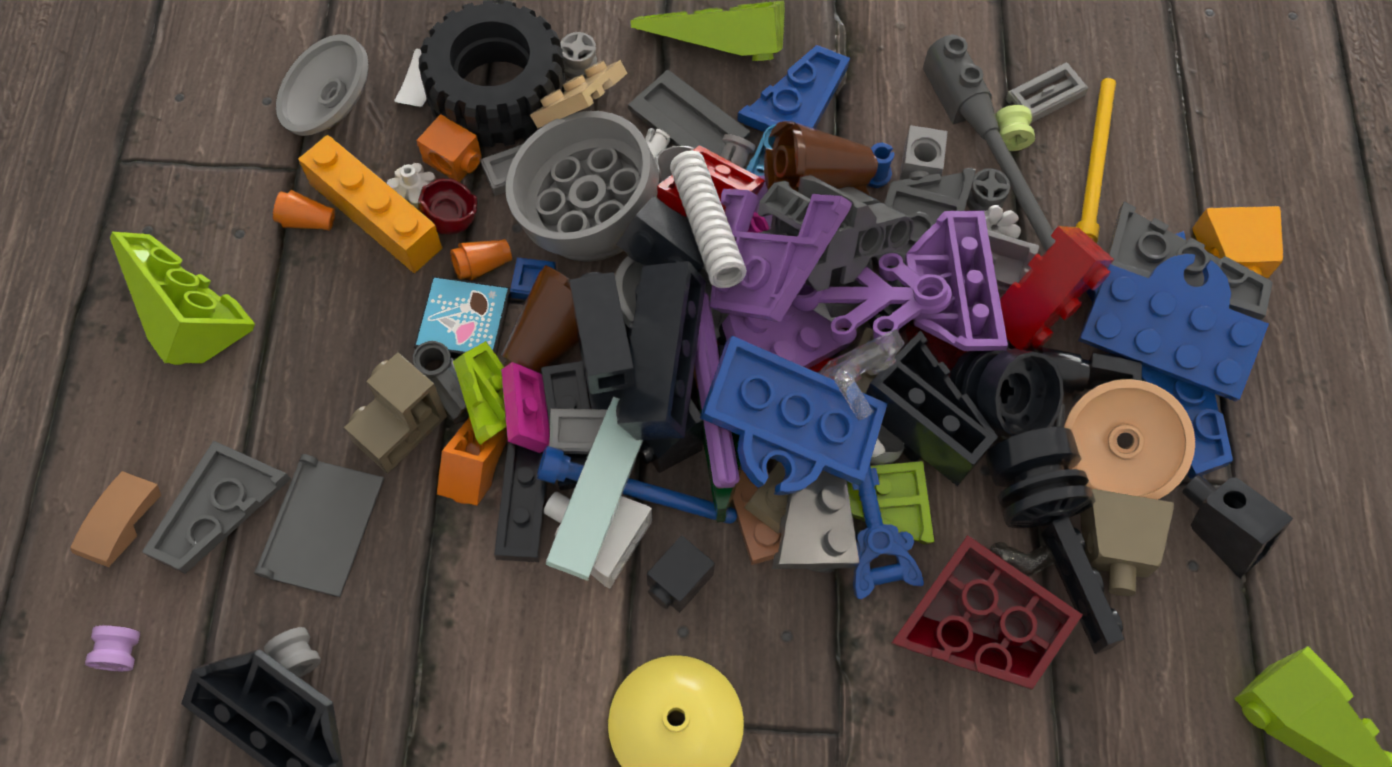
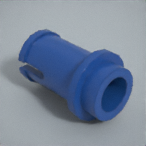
(884, 157)

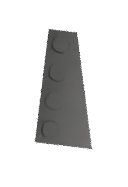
(1145, 244)

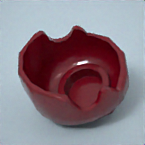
(448, 205)

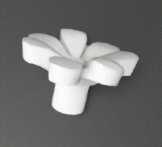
(409, 182)
(1002, 222)

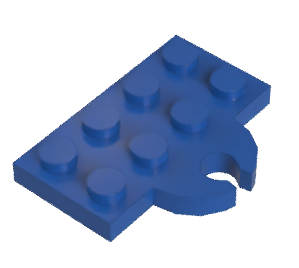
(1176, 326)
(790, 418)

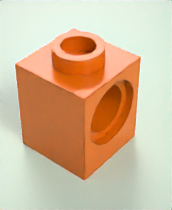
(449, 148)

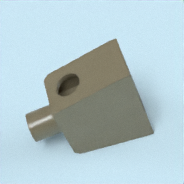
(1125, 537)

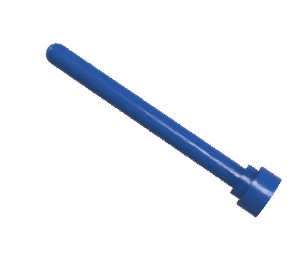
(558, 467)

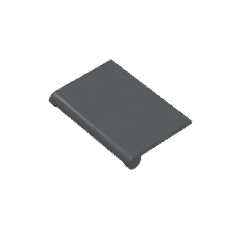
(319, 526)

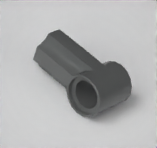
(444, 378)

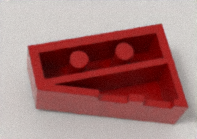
(1053, 287)

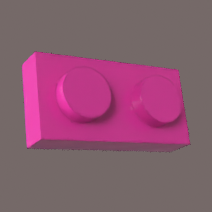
(525, 407)

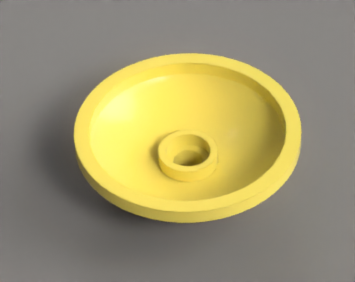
(669, 684)

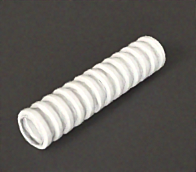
(707, 220)

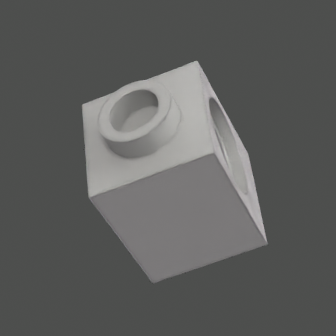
(924, 145)

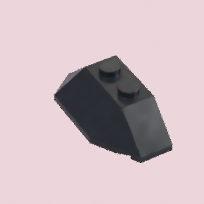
(265, 711)

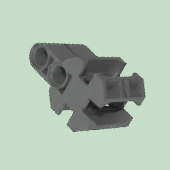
(865, 232)

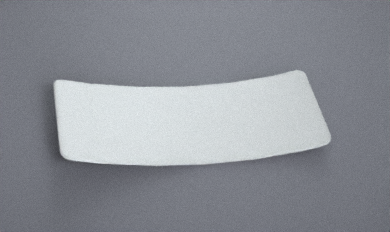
(412, 89)

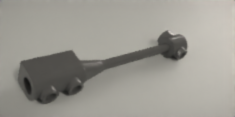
(967, 97)

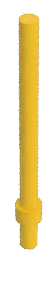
(1097, 160)

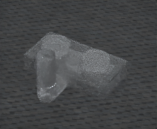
(847, 368)

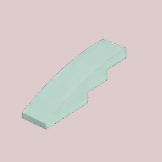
(595, 498)

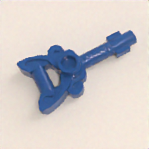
(878, 540)

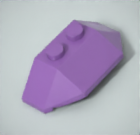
(961, 254)

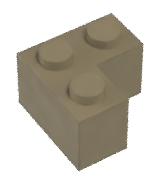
(399, 416)

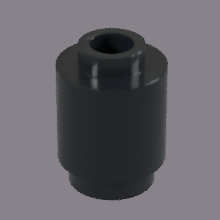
(1072, 368)

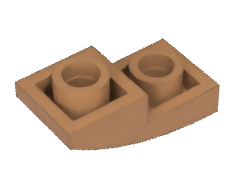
(111, 520)

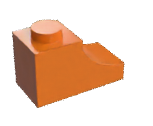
(468, 466)

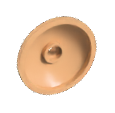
(1160, 433)

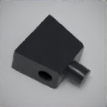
(1236, 522)

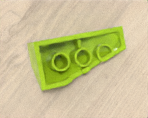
(742, 30)
(176, 307)
(1310, 712)

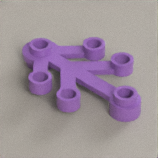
(920, 295)

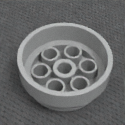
(581, 184)

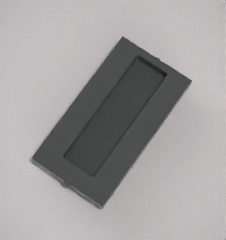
(685, 114)

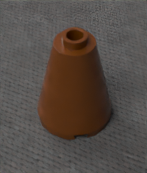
(808, 151)
(544, 325)

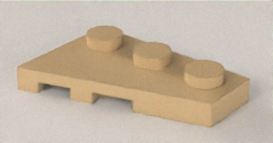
(578, 92)

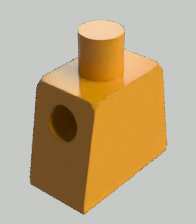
(1244, 235)

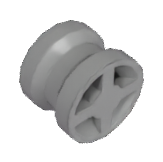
(577, 45)
(293, 651)

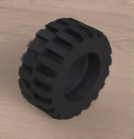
(485, 36)

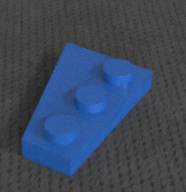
(801, 93)

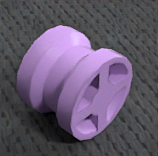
(112, 648)

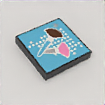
(463, 314)

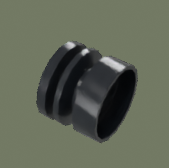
(1011, 388)
(1039, 477)

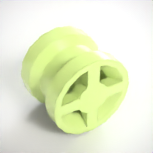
(1015, 127)

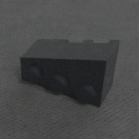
(931, 412)

